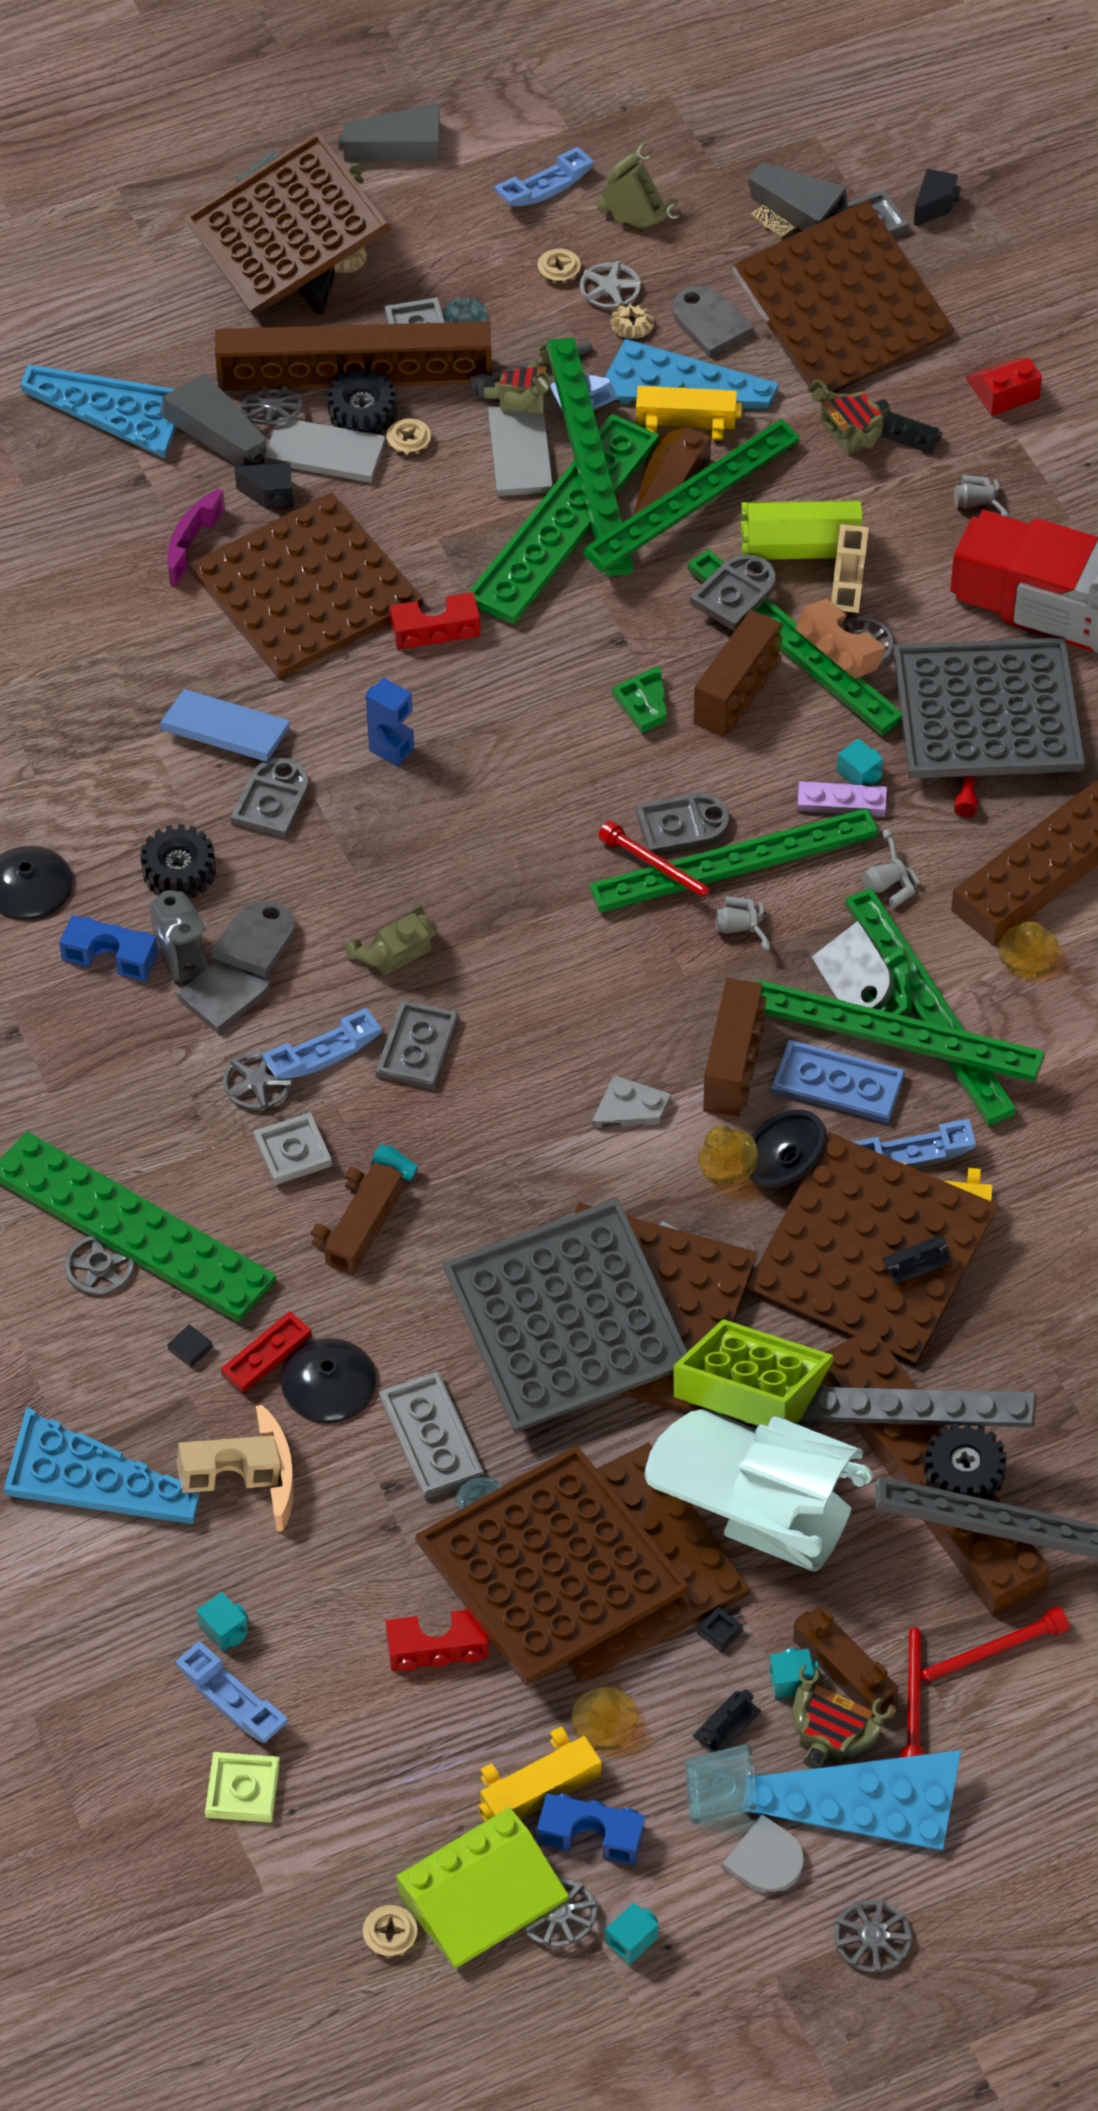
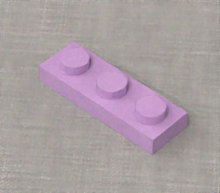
(841, 798)

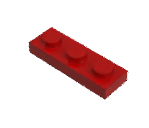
(266, 1352)

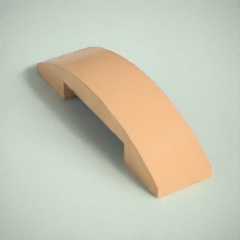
(281, 1496)

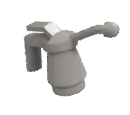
(977, 492)
(885, 875)
(740, 916)

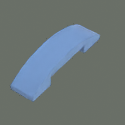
(548, 183)
(324, 1050)
(927, 1149)
(229, 1695)

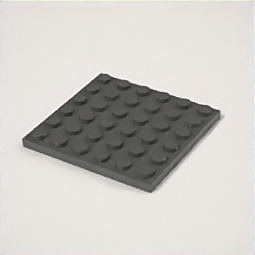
(987, 708)
(565, 1314)

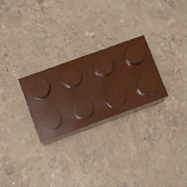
(737, 673)
(734, 1047)

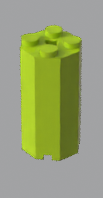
(796, 527)

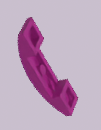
(204, 512)

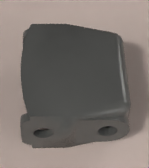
(178, 922)

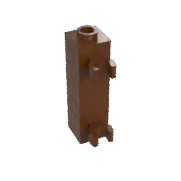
(363, 1218)
(844, 1660)

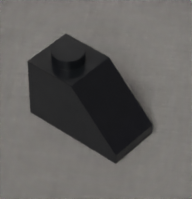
(936, 196)
(318, 290)
(266, 484)

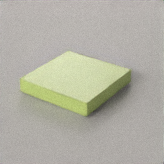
(242, 1787)

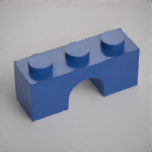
(386, 710)
(87, 938)
(566, 1817)

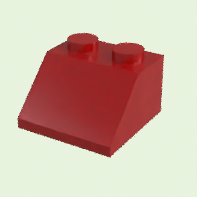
(1007, 385)

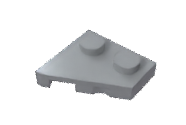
(631, 1104)

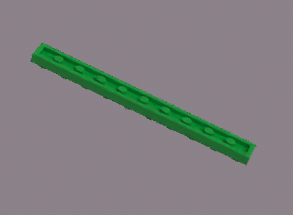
(586, 443)
(691, 495)
(852, 692)
(736, 859)
(930, 1005)
(902, 1032)

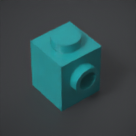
(860, 764)
(223, 1621)
(785, 1669)
(632, 1932)

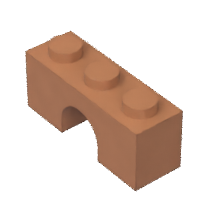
(852, 652)

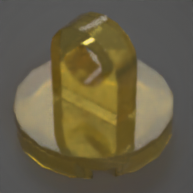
(1029, 950)
(727, 1155)
(605, 1718)

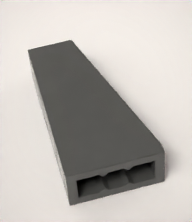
(394, 136)
(796, 196)
(214, 420)

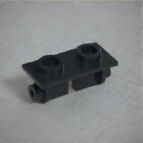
(911, 432)
(917, 1260)
(728, 1721)

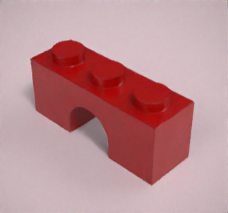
(416, 629)
(412, 1648)

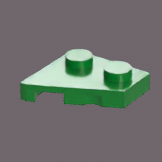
(643, 699)
(900, 1001)

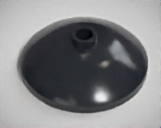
(35, 891)
(788, 1148)
(333, 1393)

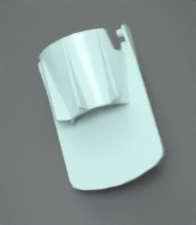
(765, 1479)

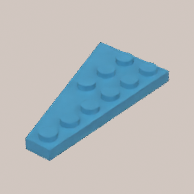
(650, 366)
(110, 404)
(84, 1473)
(882, 1799)

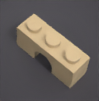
(849, 567)
(251, 1457)

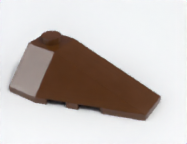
(673, 462)

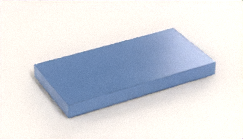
(225, 725)
(838, 1081)

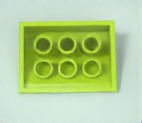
(750, 1374)
(481, 1888)

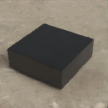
(190, 1345)
(720, 1629)

